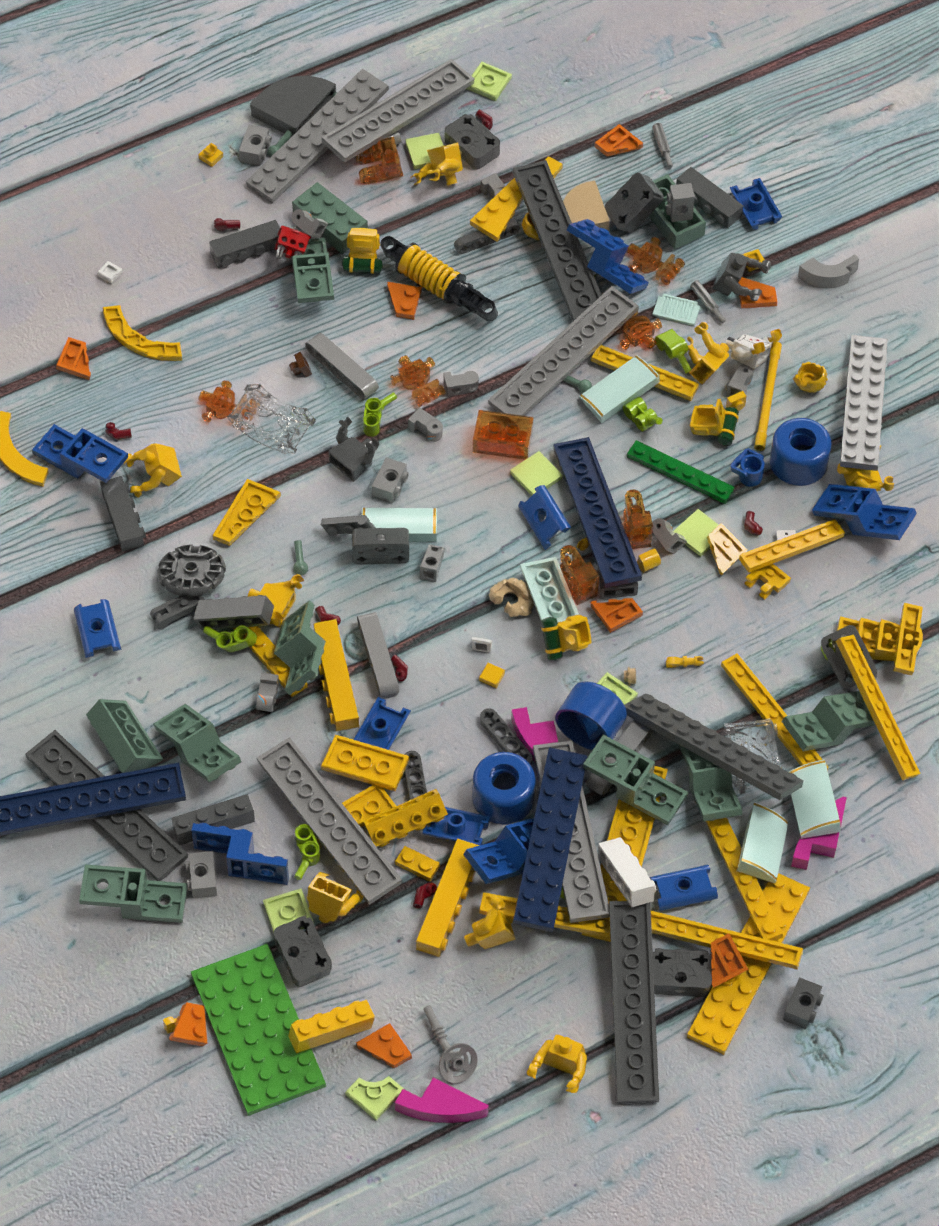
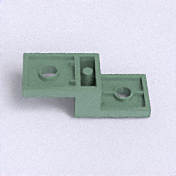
(313, 270)
(300, 648)
(829, 721)
(197, 743)
(635, 779)
(711, 786)
(133, 893)

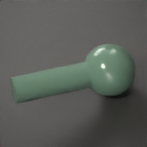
(274, 148)
(582, 385)
(300, 566)

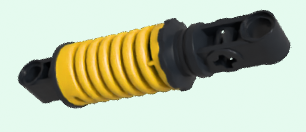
(437, 277)

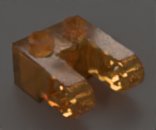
(383, 151)
(637, 521)
(580, 576)

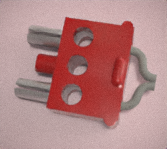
(291, 242)

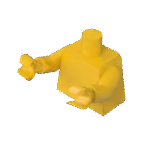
(444, 161)
(712, 360)
(160, 464)
(330, 898)
(563, 1055)

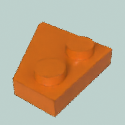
(617, 142)
(405, 299)
(617, 612)
(725, 960)
(386, 1046)

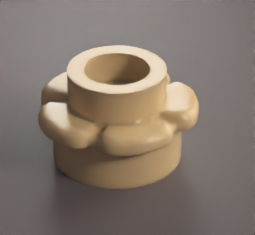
(630, 676)

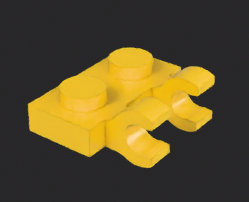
(772, 576)

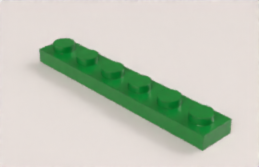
(680, 472)

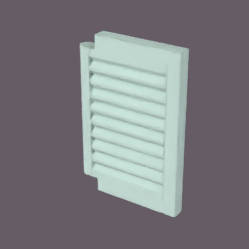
(676, 309)

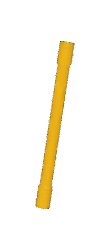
(761, 435)

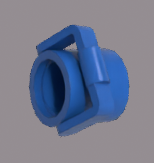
(751, 467)

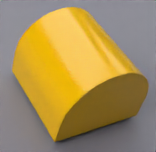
(648, 560)

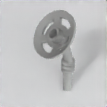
(449, 1055)

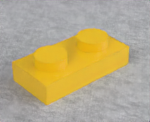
(417, 863)

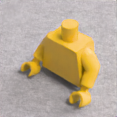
(865, 478)
(281, 595)
(493, 929)

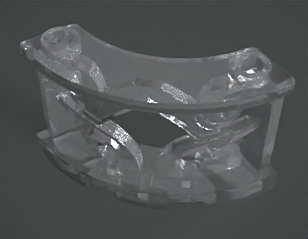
(274, 439)
(758, 743)

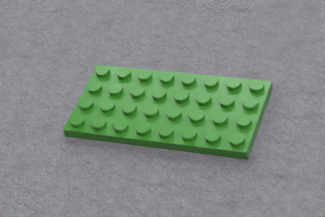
(252, 1025)

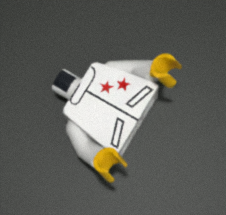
(752, 350)

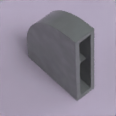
(292, 102)

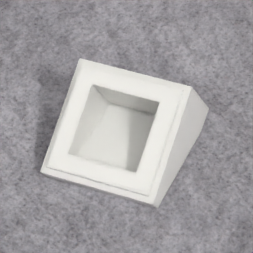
(481, 644)

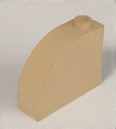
(586, 203)

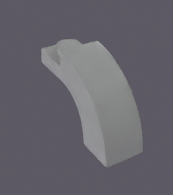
(828, 275)

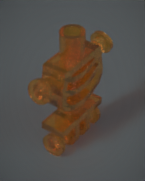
(648, 263)
(641, 331)
(416, 376)
(216, 405)

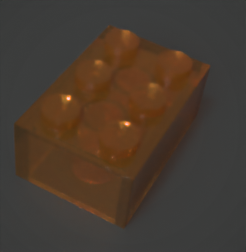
(503, 434)

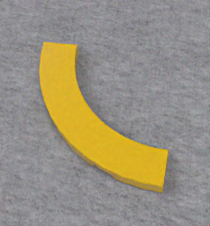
(136, 342)
(14, 460)

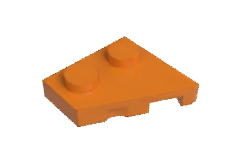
(766, 299)
(74, 359)
(190, 1025)

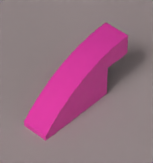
(533, 733)
(820, 845)
(441, 1104)

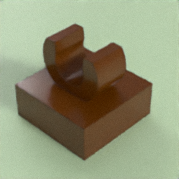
(300, 365)

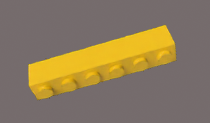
(336, 678)
(446, 901)

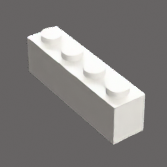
(626, 872)

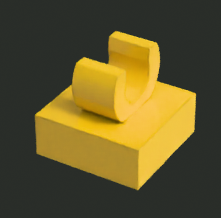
(210, 155)

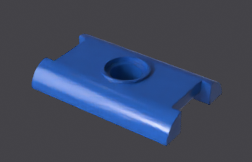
(757, 204)
(535, 510)
(92, 618)
(382, 716)
(459, 825)
(694, 879)

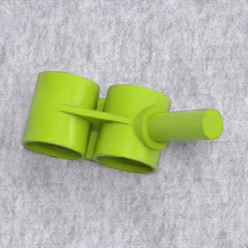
(674, 347)
(637, 412)
(373, 414)
(236, 638)
(306, 845)

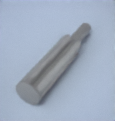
(662, 143)
(707, 299)

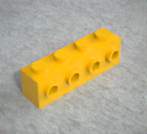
(405, 818)
(331, 1025)

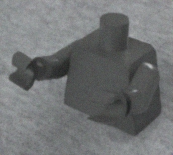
(731, 273)
(352, 455)

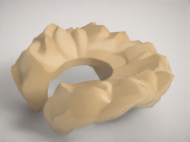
(517, 587)

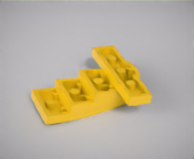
(890, 640)

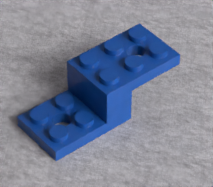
(608, 256)
(80, 453)
(864, 512)
(240, 853)
(505, 854)

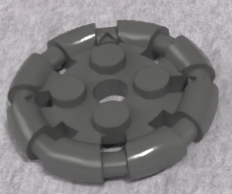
(191, 557)

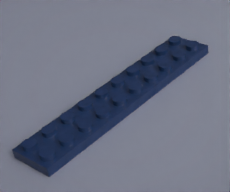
(597, 512)
(91, 798)
(550, 840)

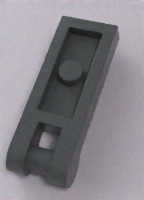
(346, 524)
(175, 609)

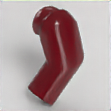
(486, 119)
(221, 224)
(115, 433)
(752, 526)
(323, 616)
(401, 668)
(422, 893)

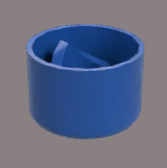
(797, 466)
(590, 713)
(503, 805)

